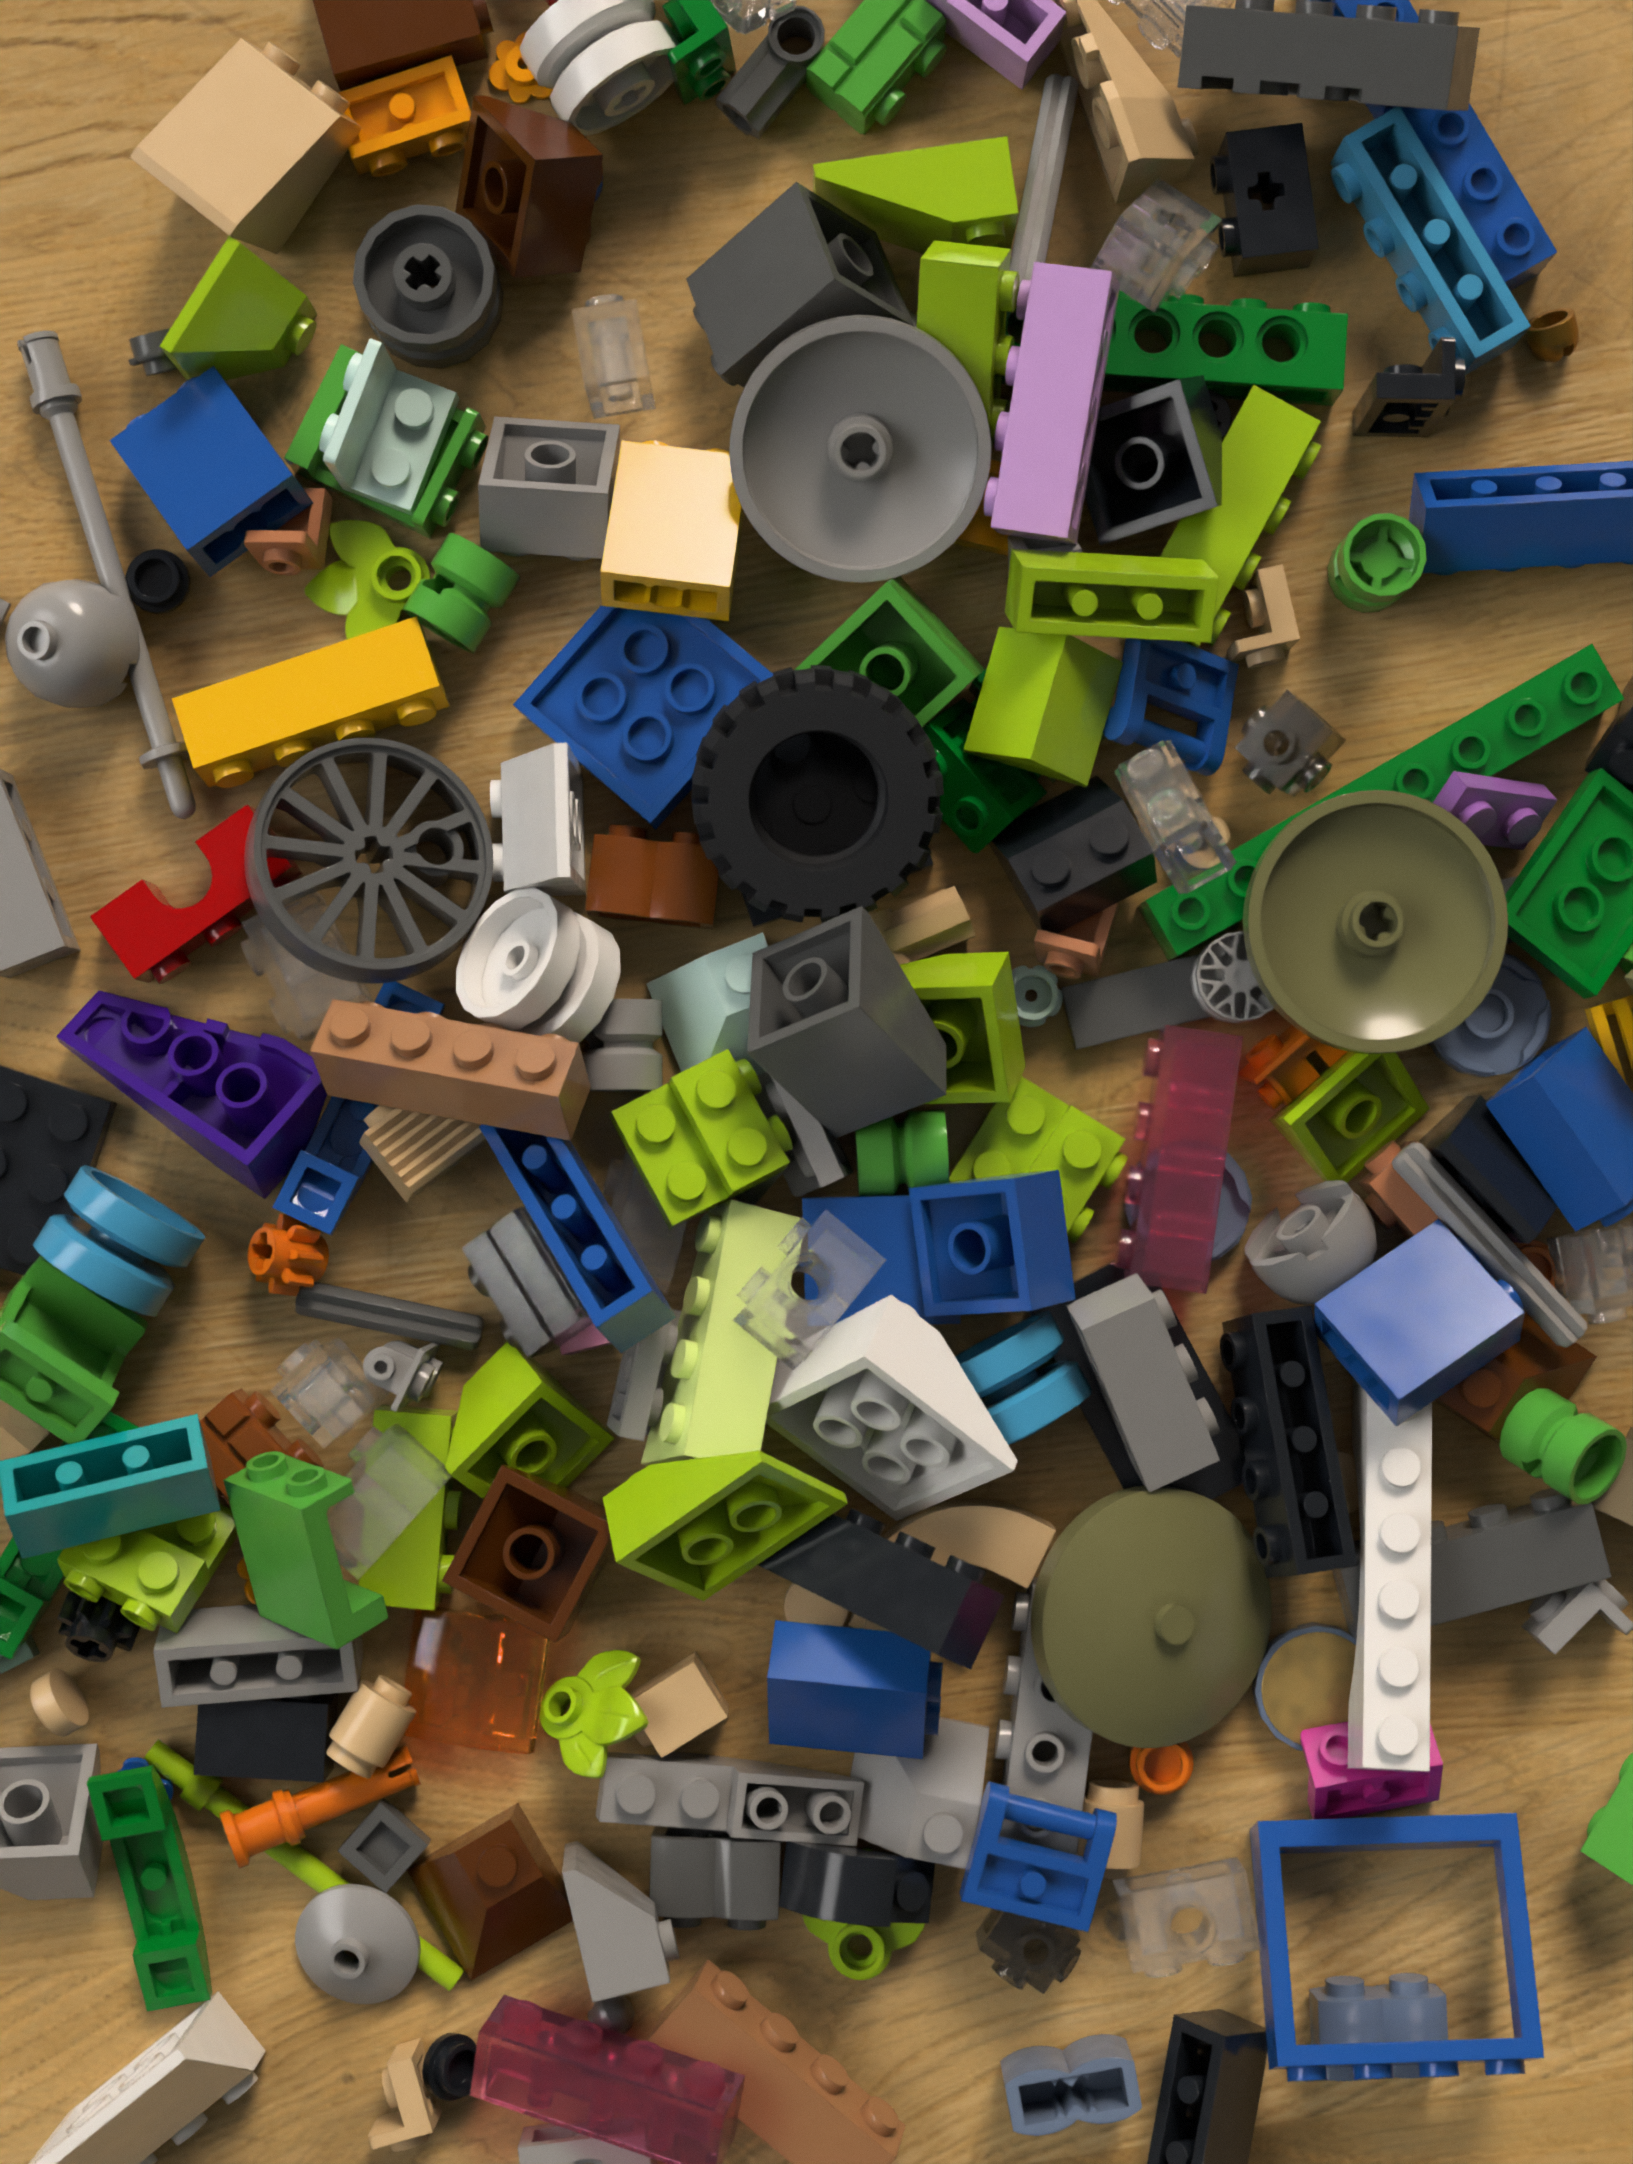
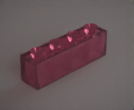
(1181, 1157)
(606, 2084)

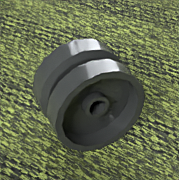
(409, 317)

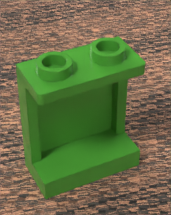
(460, 449)
(62, 1351)
(291, 1550)

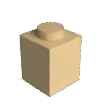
(679, 1705)

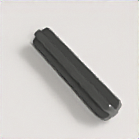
(390, 1315)

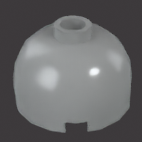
(72, 643)
(1315, 1244)

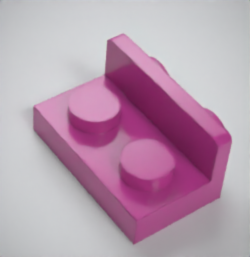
(1346, 1792)

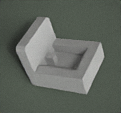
(1563, 1613)

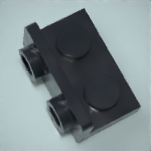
(1411, 398)

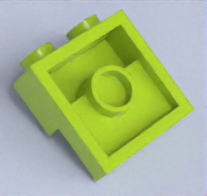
(1045, 1135)
(702, 1137)
(152, 1570)

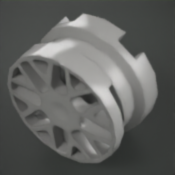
(1225, 982)

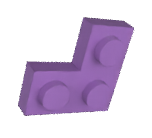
(1497, 809)

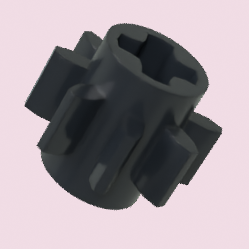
(95, 1628)

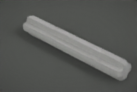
(1044, 174)
(1490, 1243)

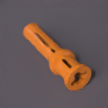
(288, 1815)

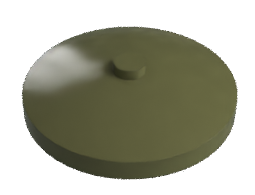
(1375, 922)
(1151, 1616)

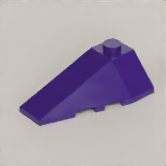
(220, 1090)

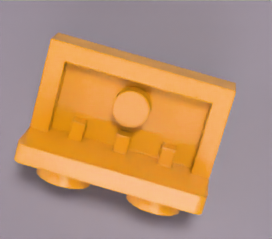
(408, 117)

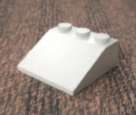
(889, 1412)
(160, 2092)

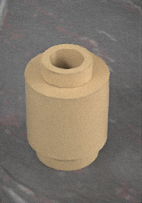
(371, 1726)
(1121, 1798)

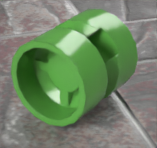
(1376, 562)
(461, 592)
(902, 1153)
(1565, 1448)

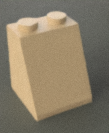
(251, 144)

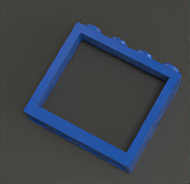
(1377, 2059)

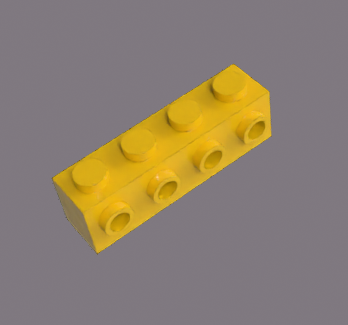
(310, 702)

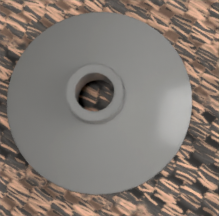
(370, 1927)

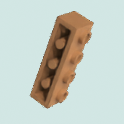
(451, 1068)
(790, 2090)

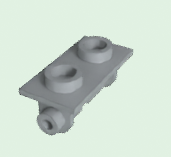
(403, 1370)

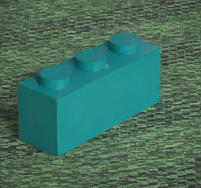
(108, 1486)

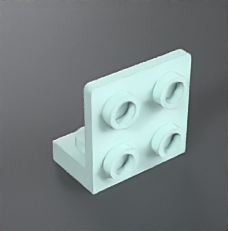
(386, 430)

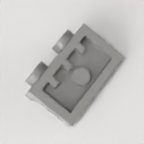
(815, 1150)
(638, 1389)

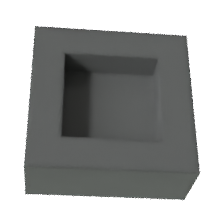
(384, 1845)

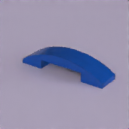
(334, 1162)

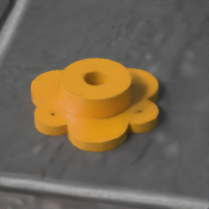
(508, 76)

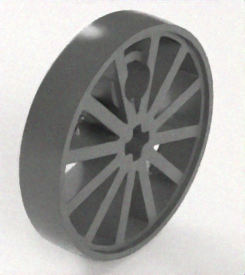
(400, 870)

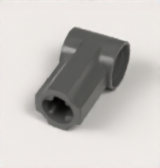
(771, 74)

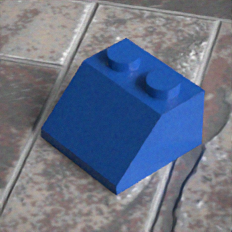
(992, 1244)

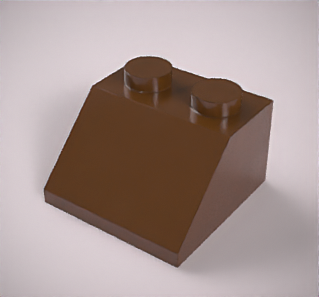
(528, 187)
(532, 1552)

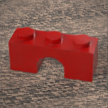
(157, 937)

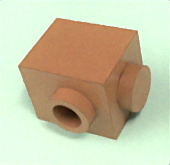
(1391, 1197)

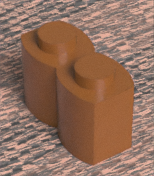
(651, 879)

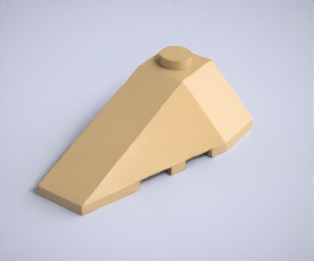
(1124, 105)

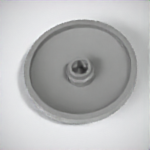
(860, 448)

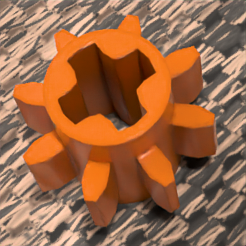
(288, 1255)

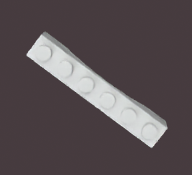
(1394, 1615)

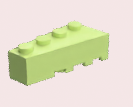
(719, 1373)

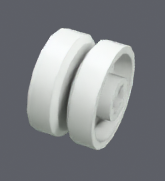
(599, 59)
(538, 967)

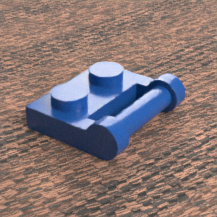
(1181, 682)
(1031, 1877)

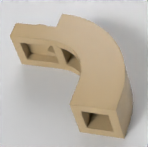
(979, 1533)

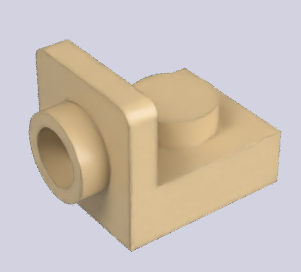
(1271, 609)
(405, 2089)

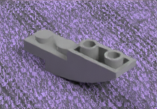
(731, 1796)

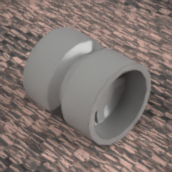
(622, 1047)

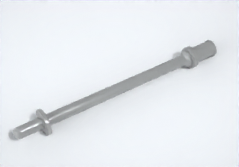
(57, 401)

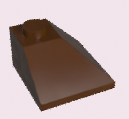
(1529, 1364)
(493, 1891)

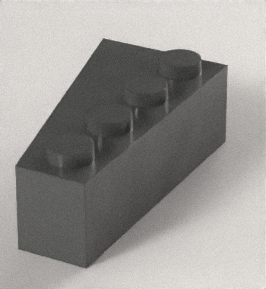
(1330, 55)

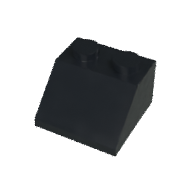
(1154, 459)
(1075, 856)
(1490, 1169)

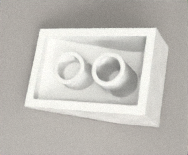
(540, 822)

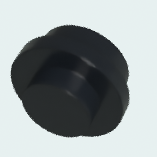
(158, 581)
(449, 2066)

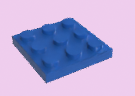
(638, 699)

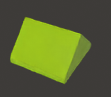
(1043, 704)
(1351, 1113)

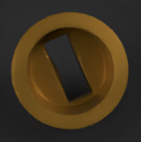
(1553, 334)

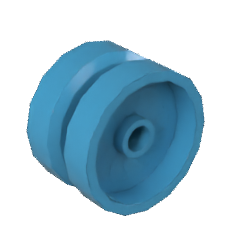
(118, 1241)
(1010, 1386)

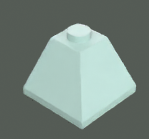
(709, 1004)

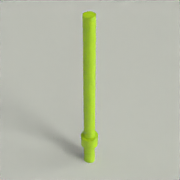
(206, 1792)

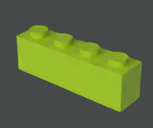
(1258, 458)

